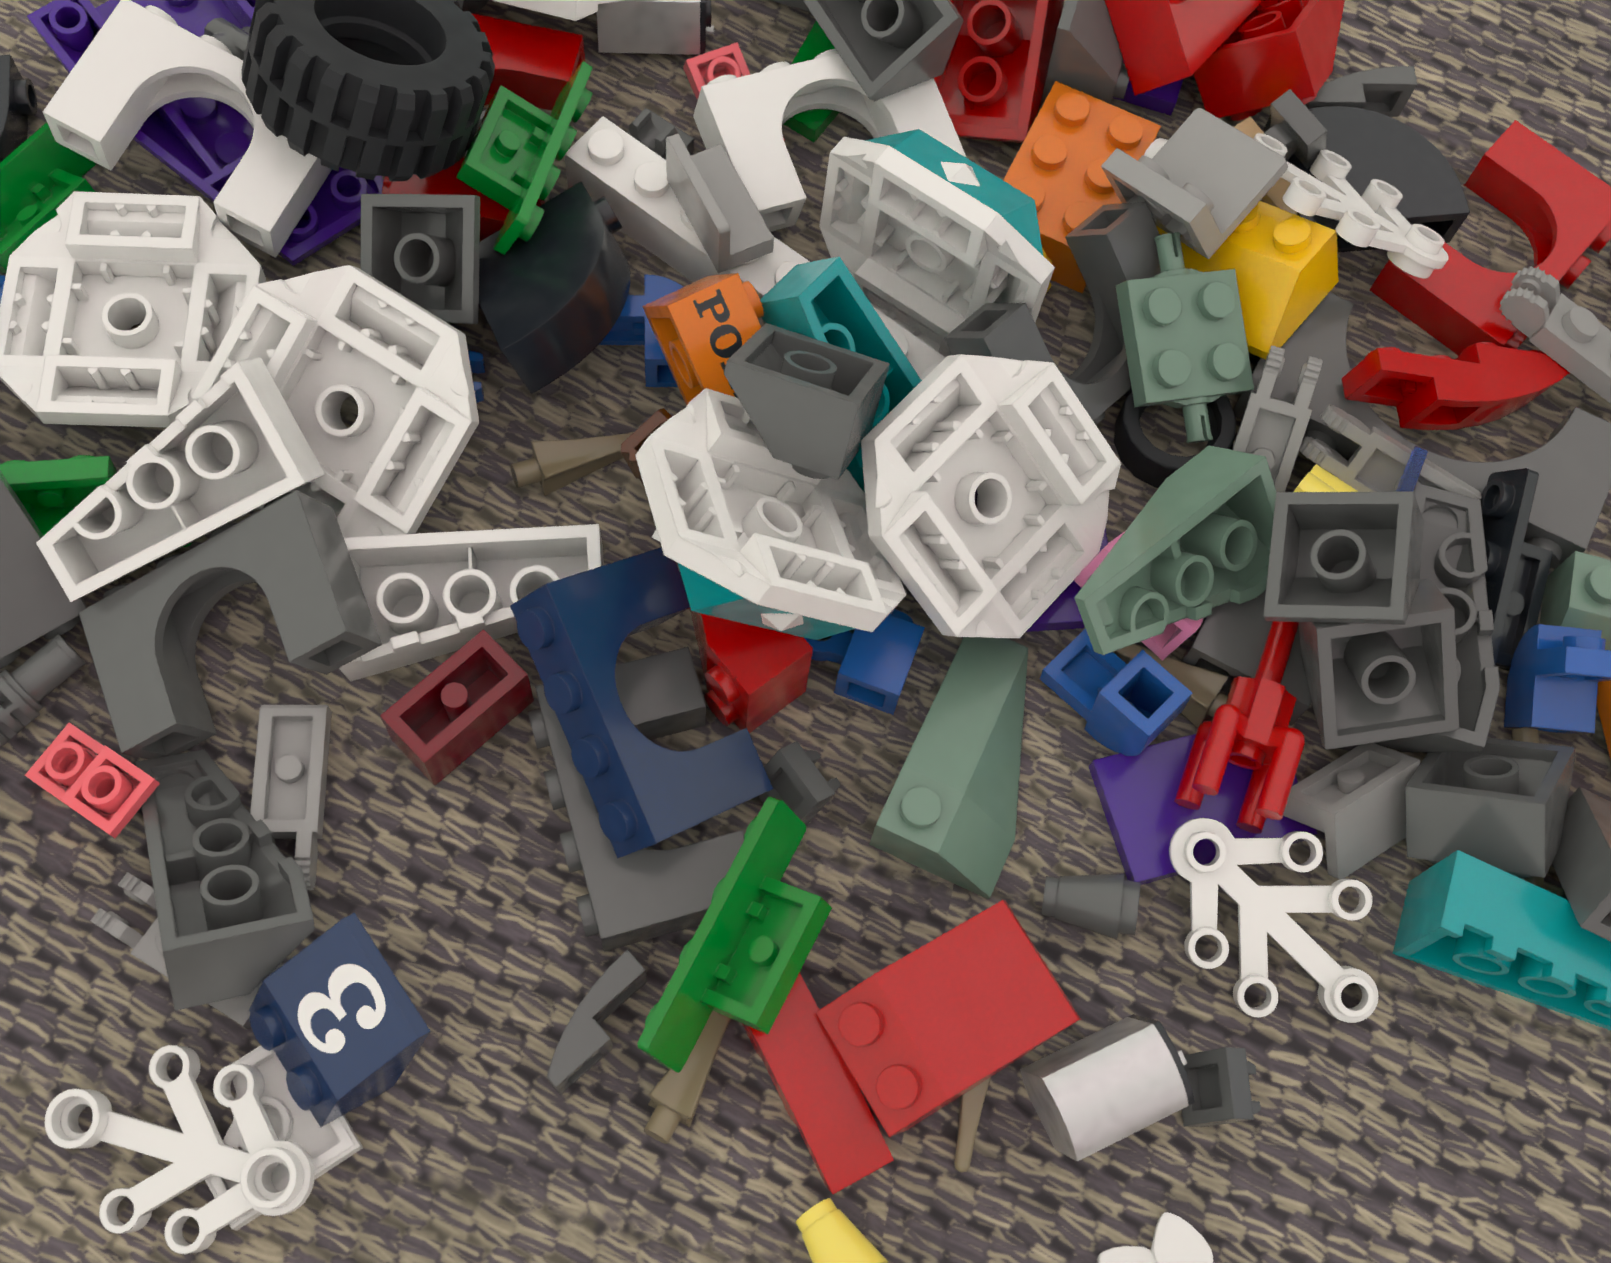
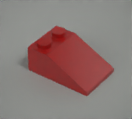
(1269, 53)
(999, 67)
(749, 669)
(947, 1017)

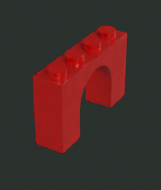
(531, 64)
(1556, 207)

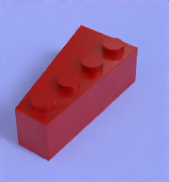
(1172, 37)

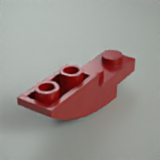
(1449, 392)

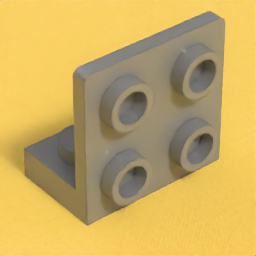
(1198, 180)

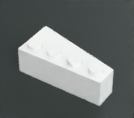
(200, 473)
(448, 586)

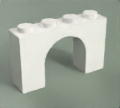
(149, 61)
(750, 112)

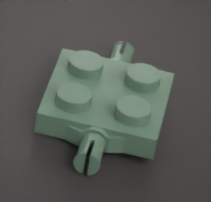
(1184, 337)

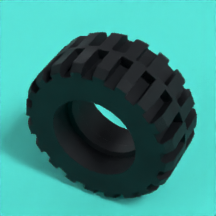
(370, 81)

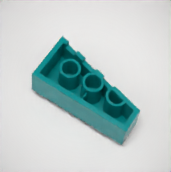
(829, 305)
(1505, 937)

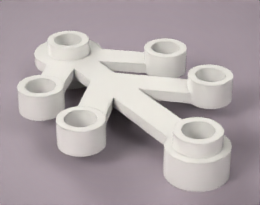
(1409, 246)
(1264, 912)
(193, 1152)

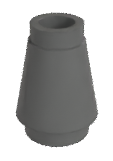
(1094, 902)

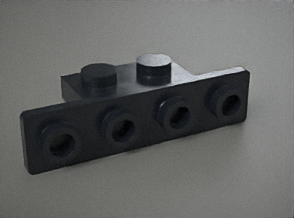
(1515, 568)

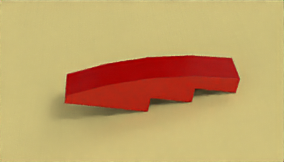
(820, 1092)

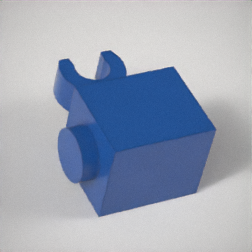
(873, 662)

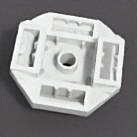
(930, 233)
(94, 277)
(403, 366)
(1038, 481)
(756, 533)

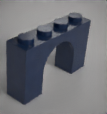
(635, 784)

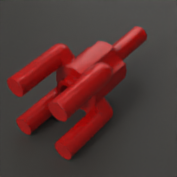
(1251, 735)

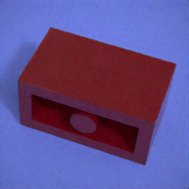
(458, 707)

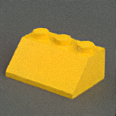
(1280, 269)

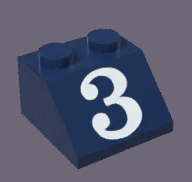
(337, 1022)

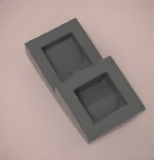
(1376, 89)
(583, 1039)

